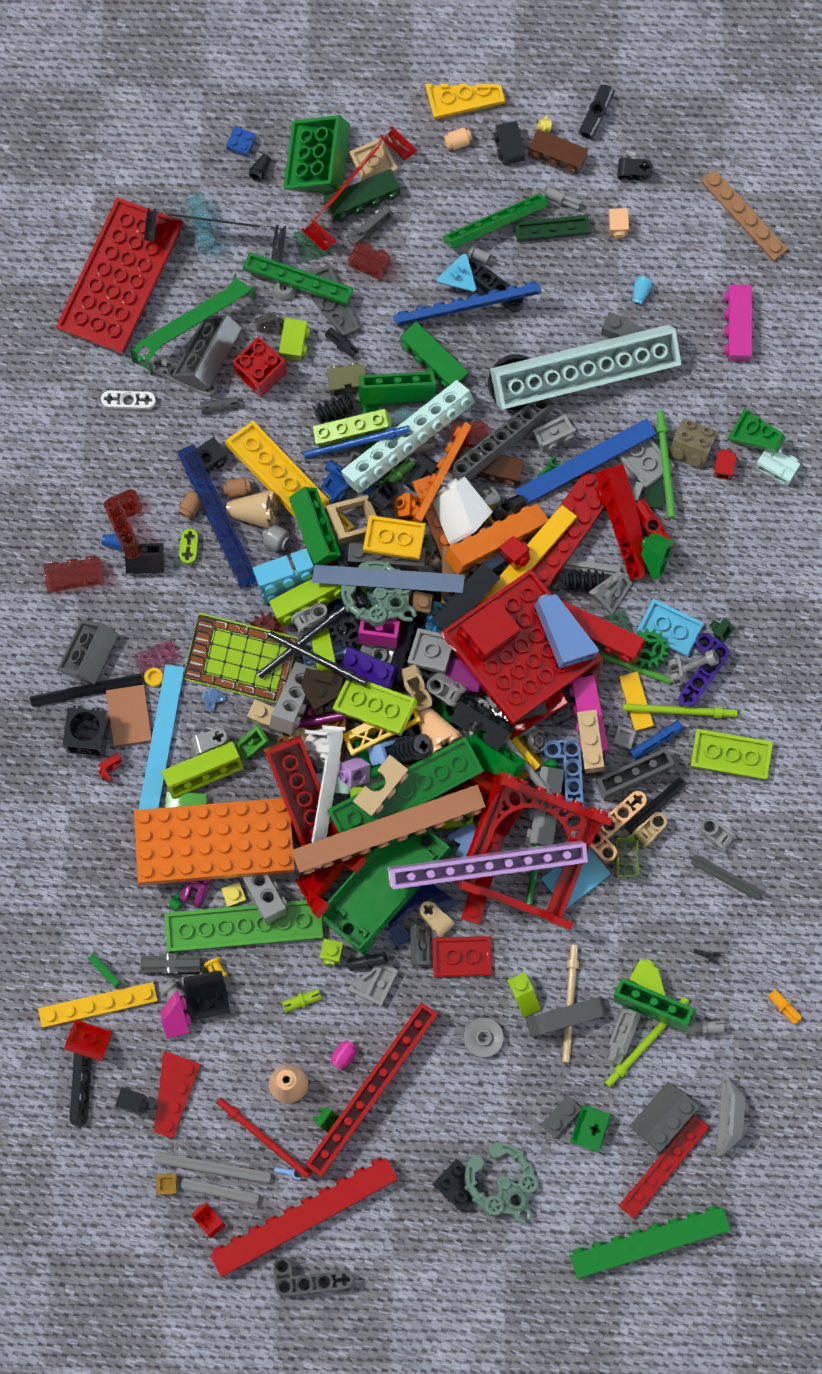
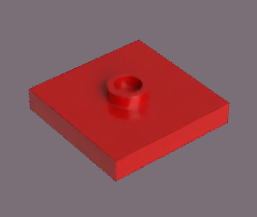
(88, 1040)

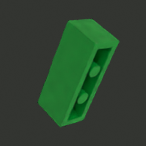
(493, 760)

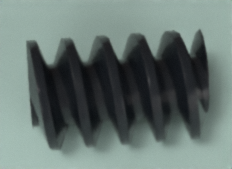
(334, 408)
(582, 580)
(412, 748)

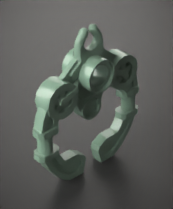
(385, 598)
(506, 1188)

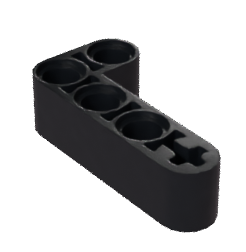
(495, 283)
(405, 642)

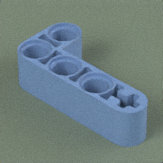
(568, 759)

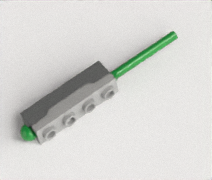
(543, 823)

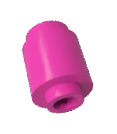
(343, 1055)

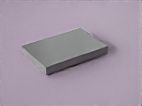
(644, 462)

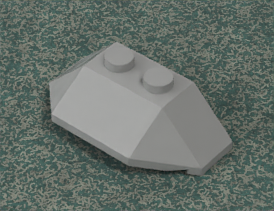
(731, 1116)

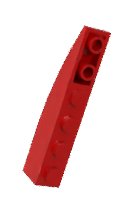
(623, 517)

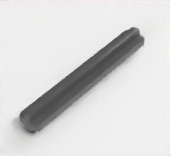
(726, 877)

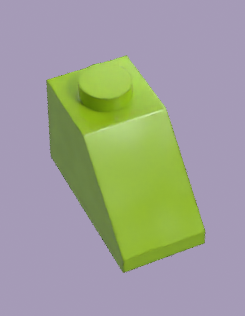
(647, 976)
(524, 994)

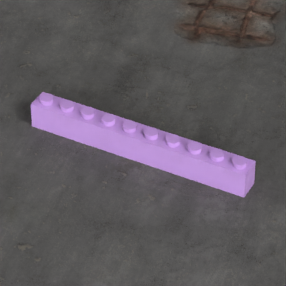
(487, 864)

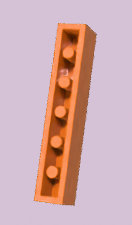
(487, 541)

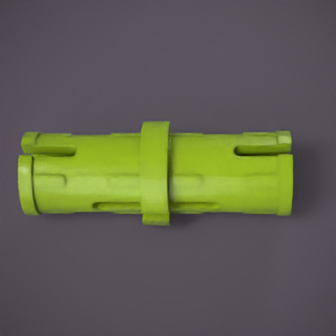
(301, 1000)

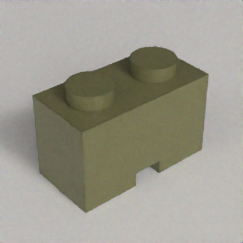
(344, 378)

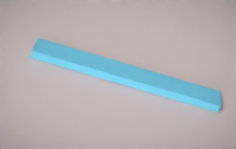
(161, 737)

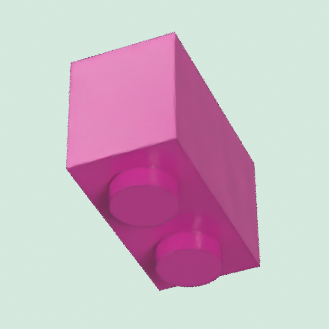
(382, 636)

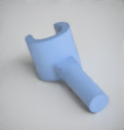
(286, 1171)

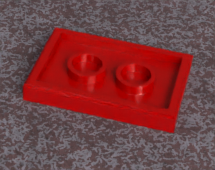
(462, 956)

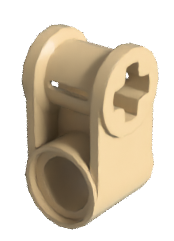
(647, 832)
(438, 920)

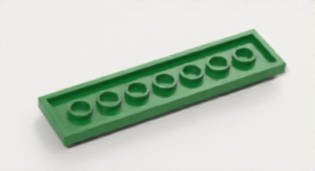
(425, 781)

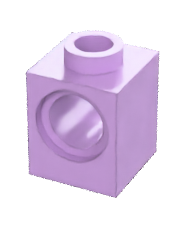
(354, 772)

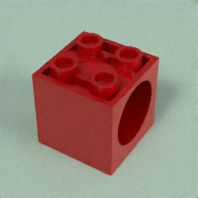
(259, 367)

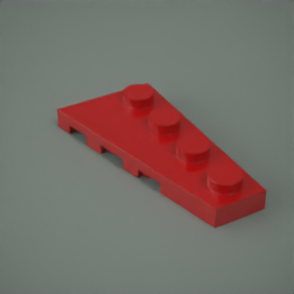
(174, 1090)

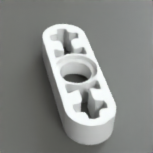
(142, 396)

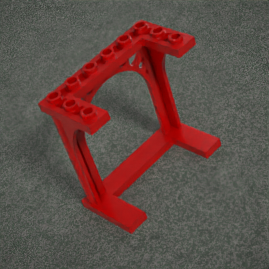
(589, 824)

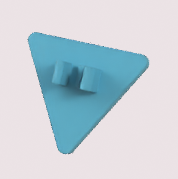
(458, 275)

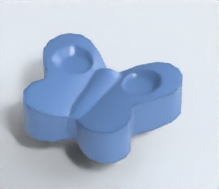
(212, 697)

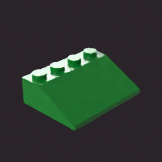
(317, 154)

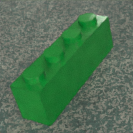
(432, 356)
(396, 388)
(314, 526)
(654, 1005)

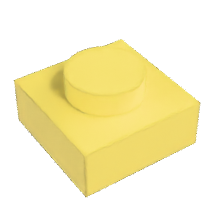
(233, 894)

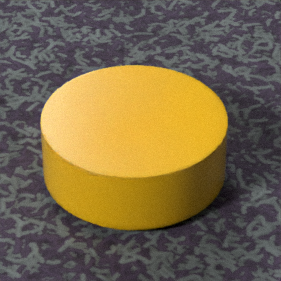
(153, 677)

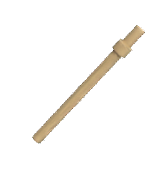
(573, 965)

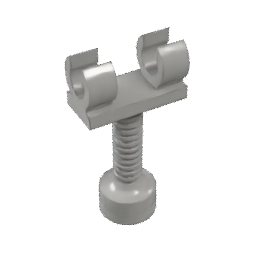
(679, 665)

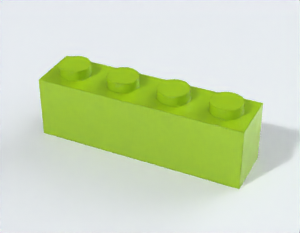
(302, 598)
(202, 769)

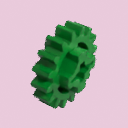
(655, 644)

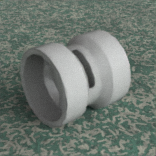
(169, 988)

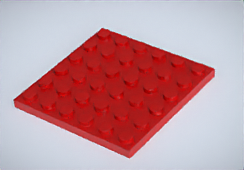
(524, 668)

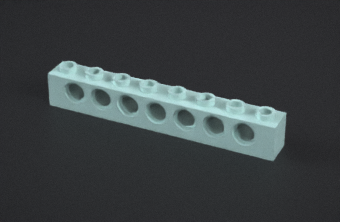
(423, 426)

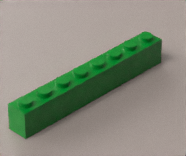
(650, 1242)

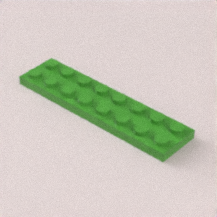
(238, 927)

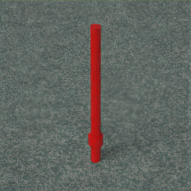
(234, 1113)

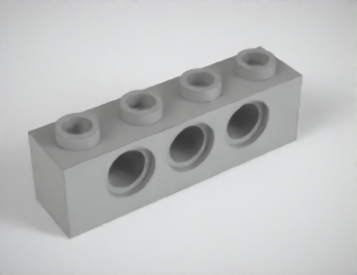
(291, 702)
(271, 910)

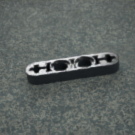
(79, 1108)

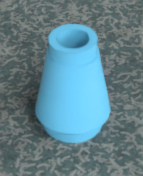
(641, 289)

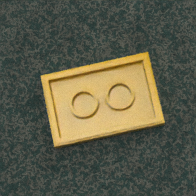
(394, 538)

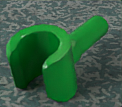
(551, 466)
(174, 902)

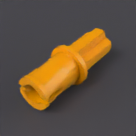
(784, 1006)

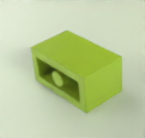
(293, 339)

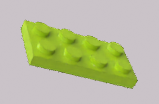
(375, 706)
(731, 754)

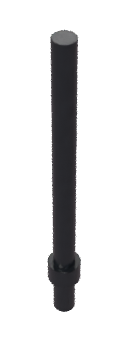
(333, 617)
(348, 674)

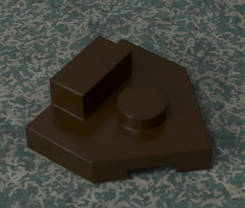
(320, 687)

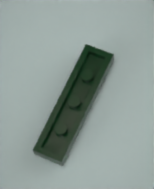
(552, 228)

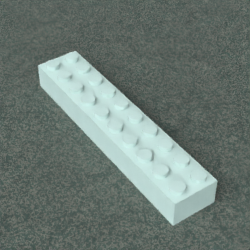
(585, 366)

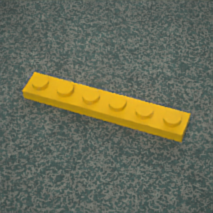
(97, 1004)

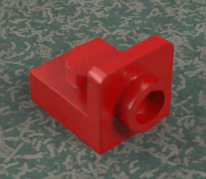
(111, 763)

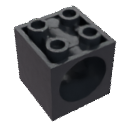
(96, 745)

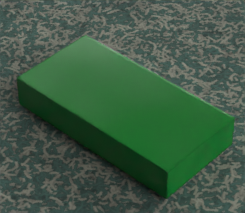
(104, 971)

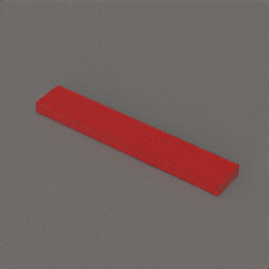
(664, 1166)

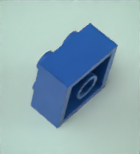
(241, 141)

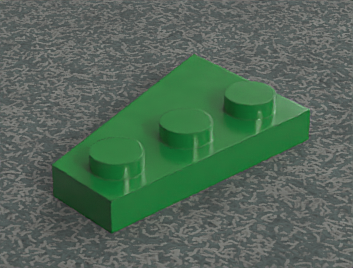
(756, 433)

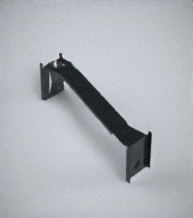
(151, 225)

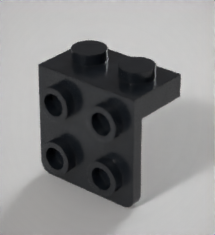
(207, 995)

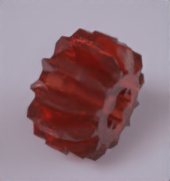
(272, 622)

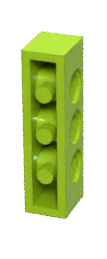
(352, 427)

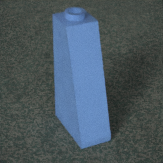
(564, 633)

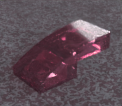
(155, 657)

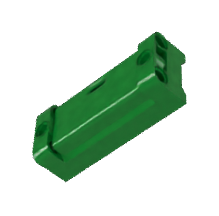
(366, 896)

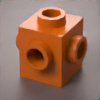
(405, 505)

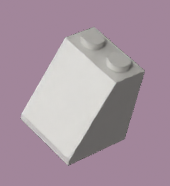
(460, 509)

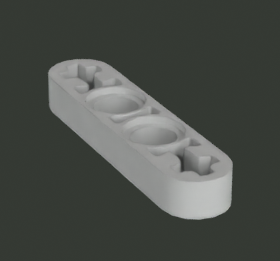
(161, 372)

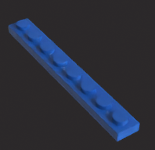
(460, 305)

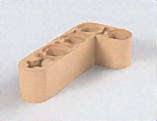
(618, 823)

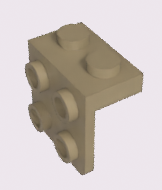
(692, 443)

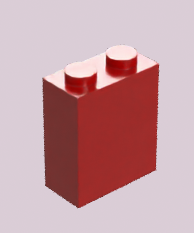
(488, 630)

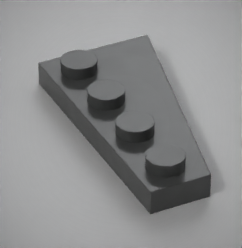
(339, 315)

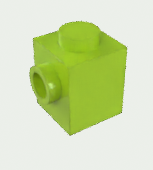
(331, 952)

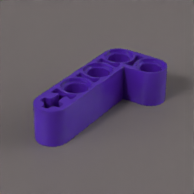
(701, 675)

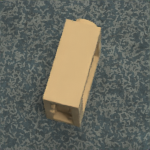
(336, 525)

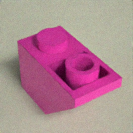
(173, 1016)

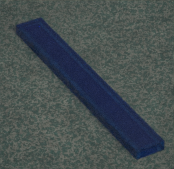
(217, 516)

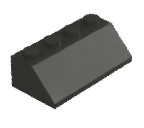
(207, 351)

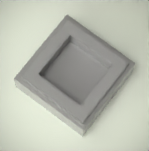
(624, 738)

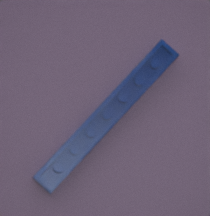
(586, 461)

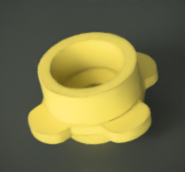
(544, 124)

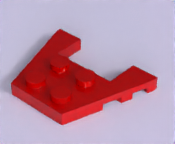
(318, 882)

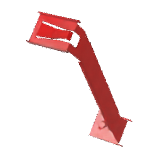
(314, 230)

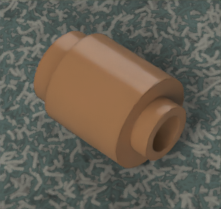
(237, 487)
(189, 505)

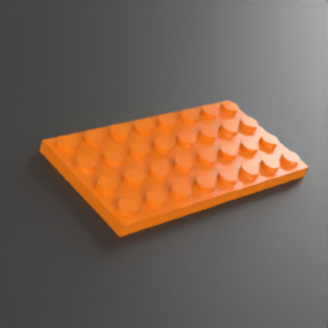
(213, 841)

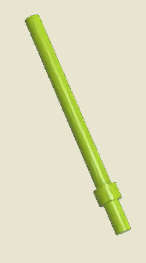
(716, 712)
(621, 1070)

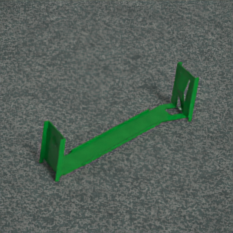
(190, 319)

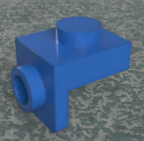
(335, 487)

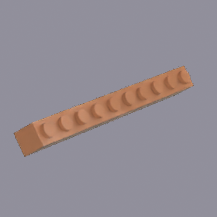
(388, 828)

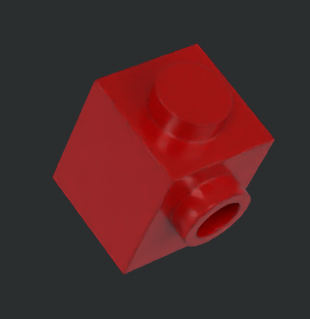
(515, 552)

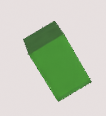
(252, 743)

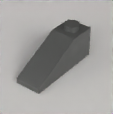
(618, 326)

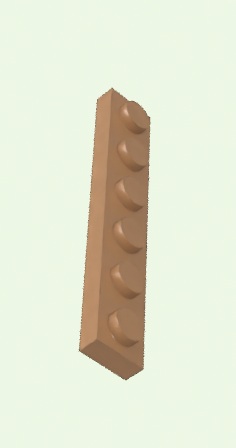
(744, 215)

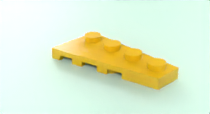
(458, 99)

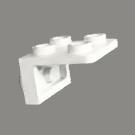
(318, 750)

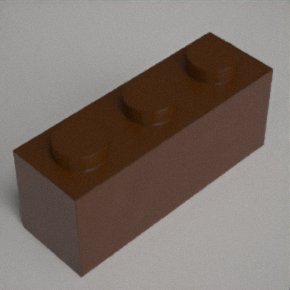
(557, 152)

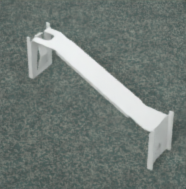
(335, 738)

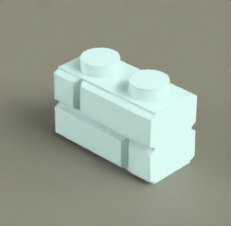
(778, 466)

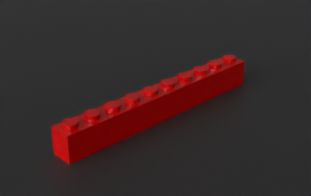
(371, 1090)
(300, 1219)

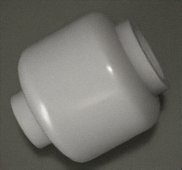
(276, 538)

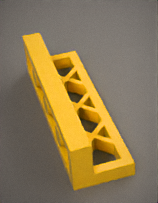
(366, 730)

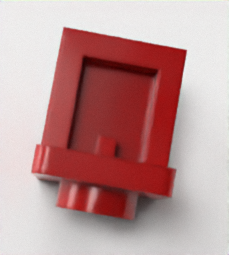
(208, 1220)

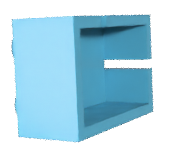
(277, 575)

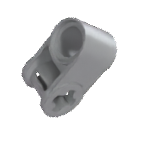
(309, 618)
(447, 689)
(207, 741)
(718, 834)

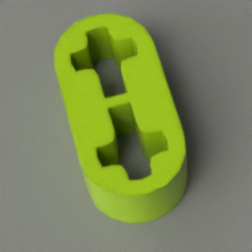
(184, 545)

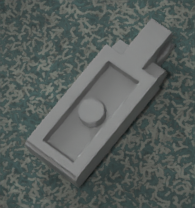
(623, 1035)

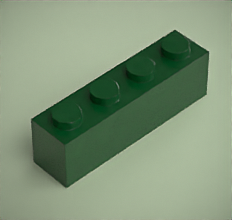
(362, 195)

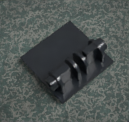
(452, 1184)

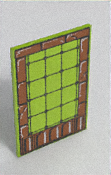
(232, 653)

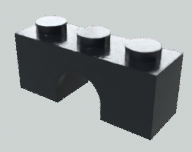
(497, 729)

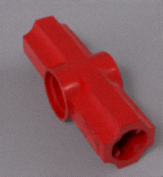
(647, 516)

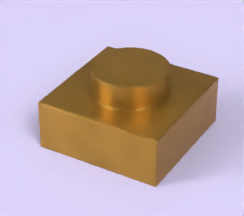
(166, 1184)

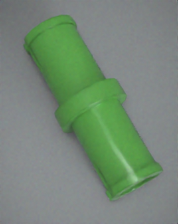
(398, 472)

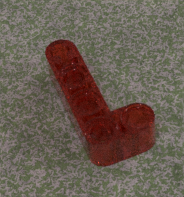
(118, 510)

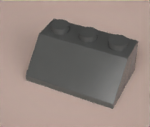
(88, 651)
(664, 1116)

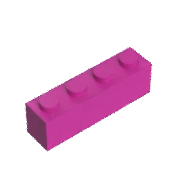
(739, 322)
(587, 699)

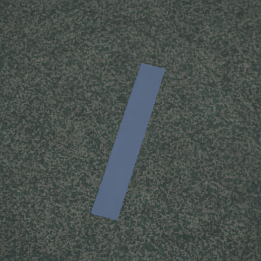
(388, 578)

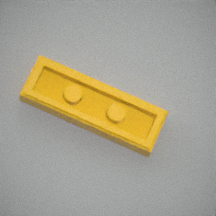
(634, 694)

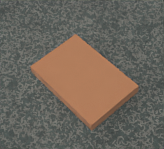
(128, 715)

